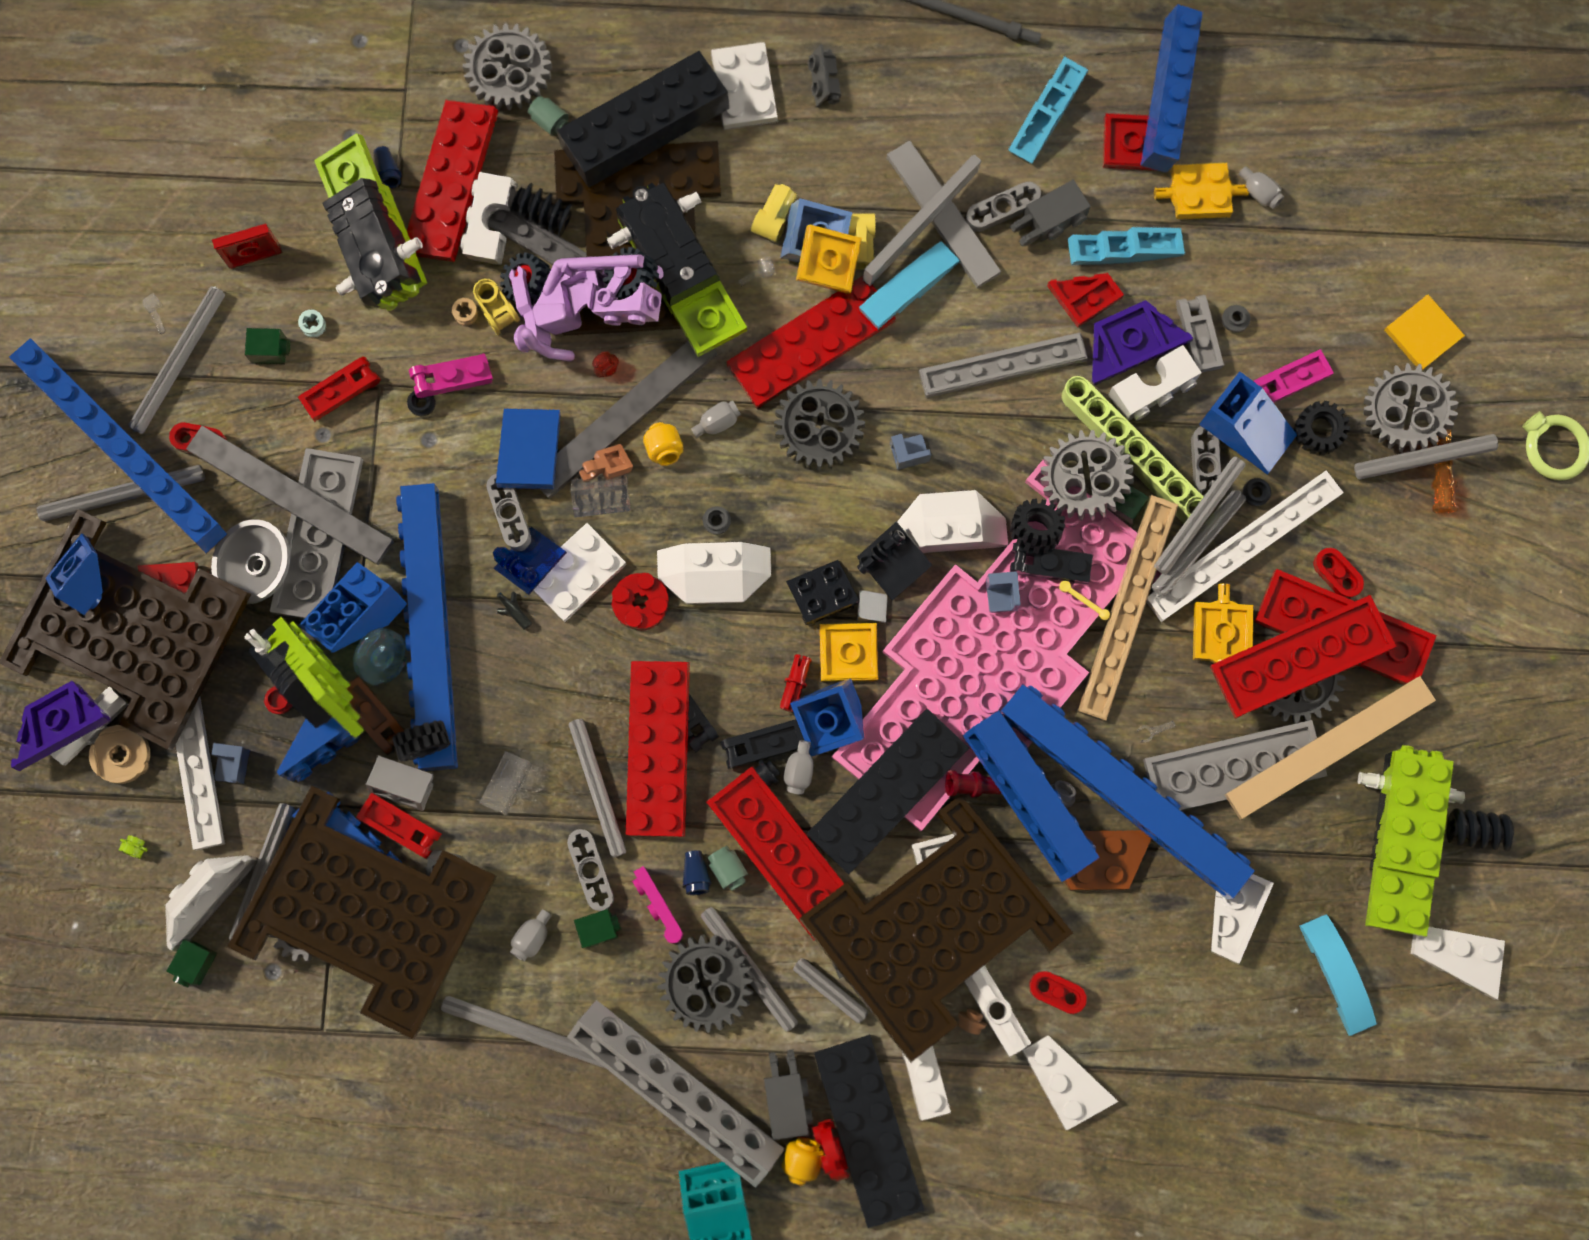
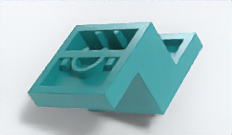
(714, 1203)

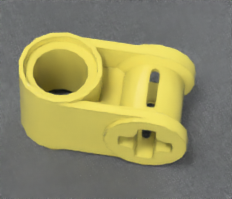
(497, 309)

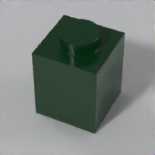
(266, 346)
(597, 928)
(191, 963)

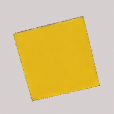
(828, 259)
(1424, 332)
(848, 652)

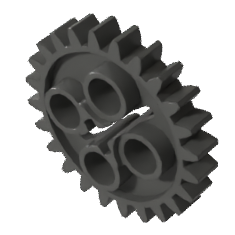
(812, 447)
(1307, 706)
(731, 975)

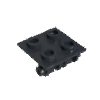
(893, 561)
(822, 592)

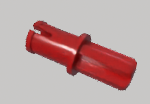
(795, 681)

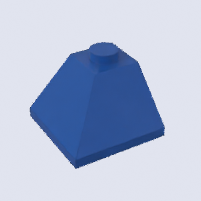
(77, 577)
(830, 717)

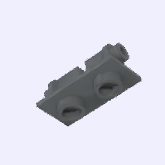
(822, 65)

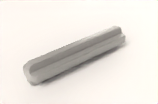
(830, 990)

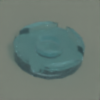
(380, 656)

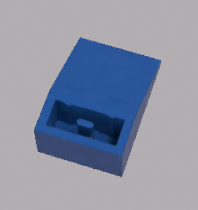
(1249, 423)
(353, 609)
(314, 747)

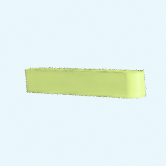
(1131, 438)

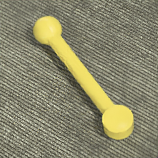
(1065, 586)

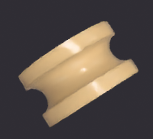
(461, 303)

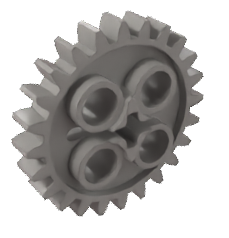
(507, 66)
(1436, 412)
(1113, 471)

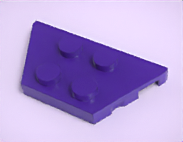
(1133, 339)
(56, 722)

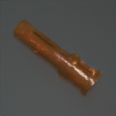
(1444, 483)

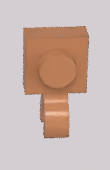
(609, 461)

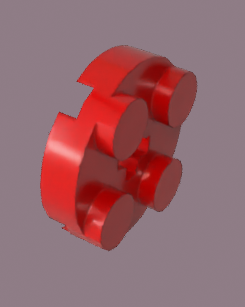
(643, 585)
(834, 1160)

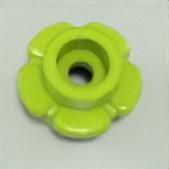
(132, 846)

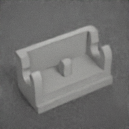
(400, 783)

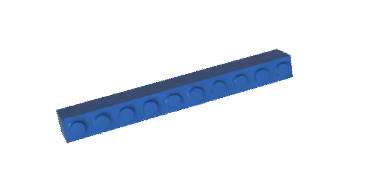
(118, 446)
(427, 617)
(1127, 793)

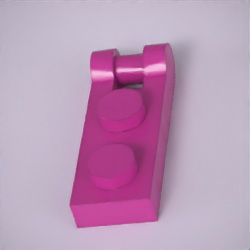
(451, 375)
(1296, 376)
(658, 906)

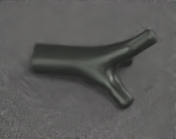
(513, 610)

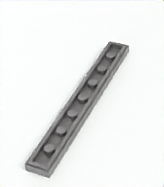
(532, 237)
(627, 413)
(290, 495)

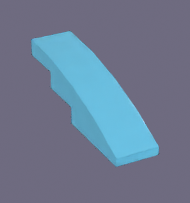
(1048, 110)
(1126, 246)
(909, 284)

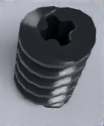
(542, 209)
(1480, 827)

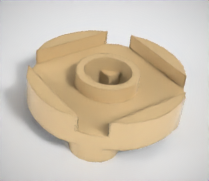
(112, 770)

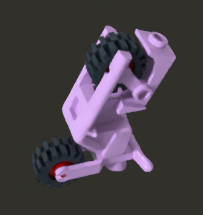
(555, 296)

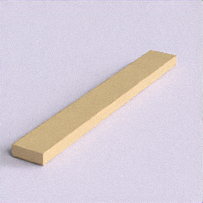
(1127, 608)
(1329, 747)

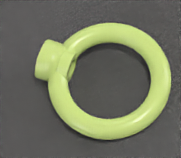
(1537, 426)

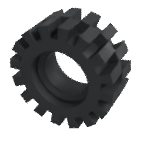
(1326, 412)
(1037, 513)
(421, 740)

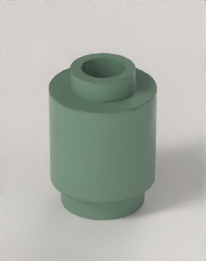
(547, 115)
(728, 868)

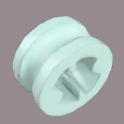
(310, 315)

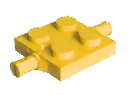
(1201, 191)
(1221, 627)

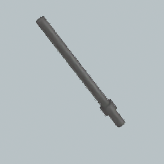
(1013, 30)

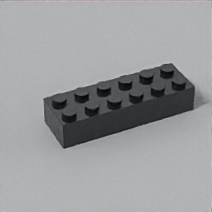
(643, 119)

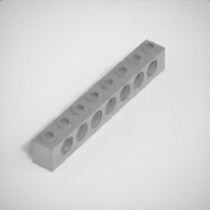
(675, 1093)

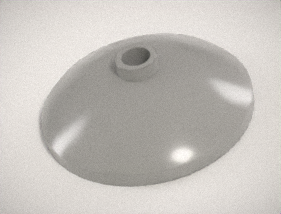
(242, 553)

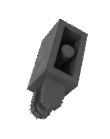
(1053, 214)
(786, 1100)

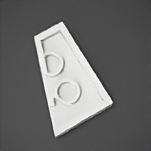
(1066, 1084)

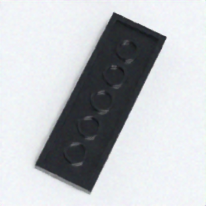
(887, 791)
(869, 1131)

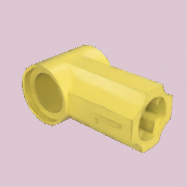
(772, 218)
(864, 227)

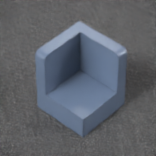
(909, 451)
(1003, 592)
(231, 763)

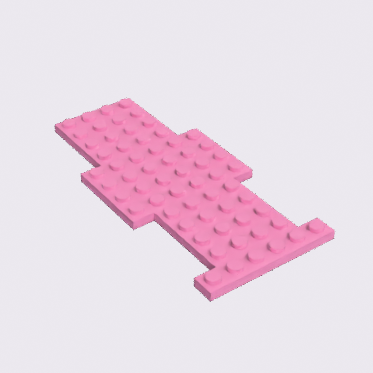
(974, 661)

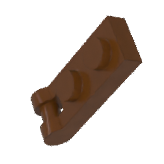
(373, 714)

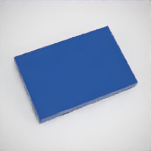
(528, 448)

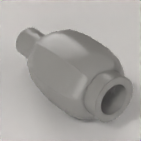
(1262, 188)
(717, 419)
(799, 769)
(530, 937)

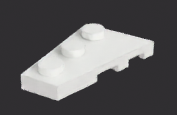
(1237, 918)
(1465, 956)

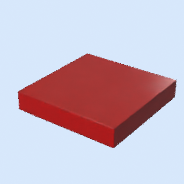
(1124, 141)
(247, 246)

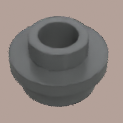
(1232, 325)
(716, 512)

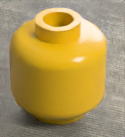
(663, 444)
(802, 1160)

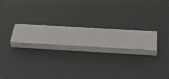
(921, 220)
(949, 222)
(1003, 365)

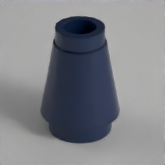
(387, 167)
(695, 877)

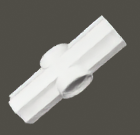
(113, 704)
(1007, 1027)

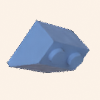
(807, 212)

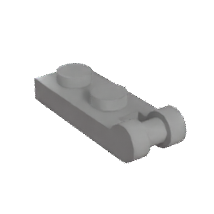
(1205, 346)

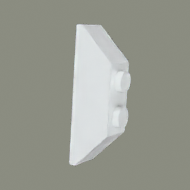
(954, 522)
(714, 571)
(202, 895)

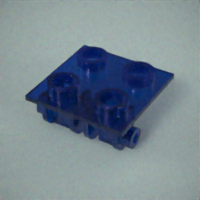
(531, 565)

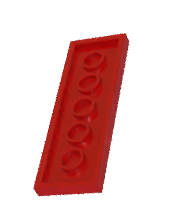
(449, 177)
(805, 344)
(1295, 602)
(1302, 656)
(657, 748)
(775, 843)

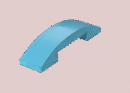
(1340, 974)

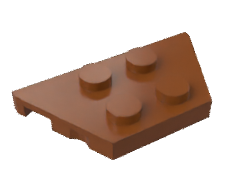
(1117, 862)

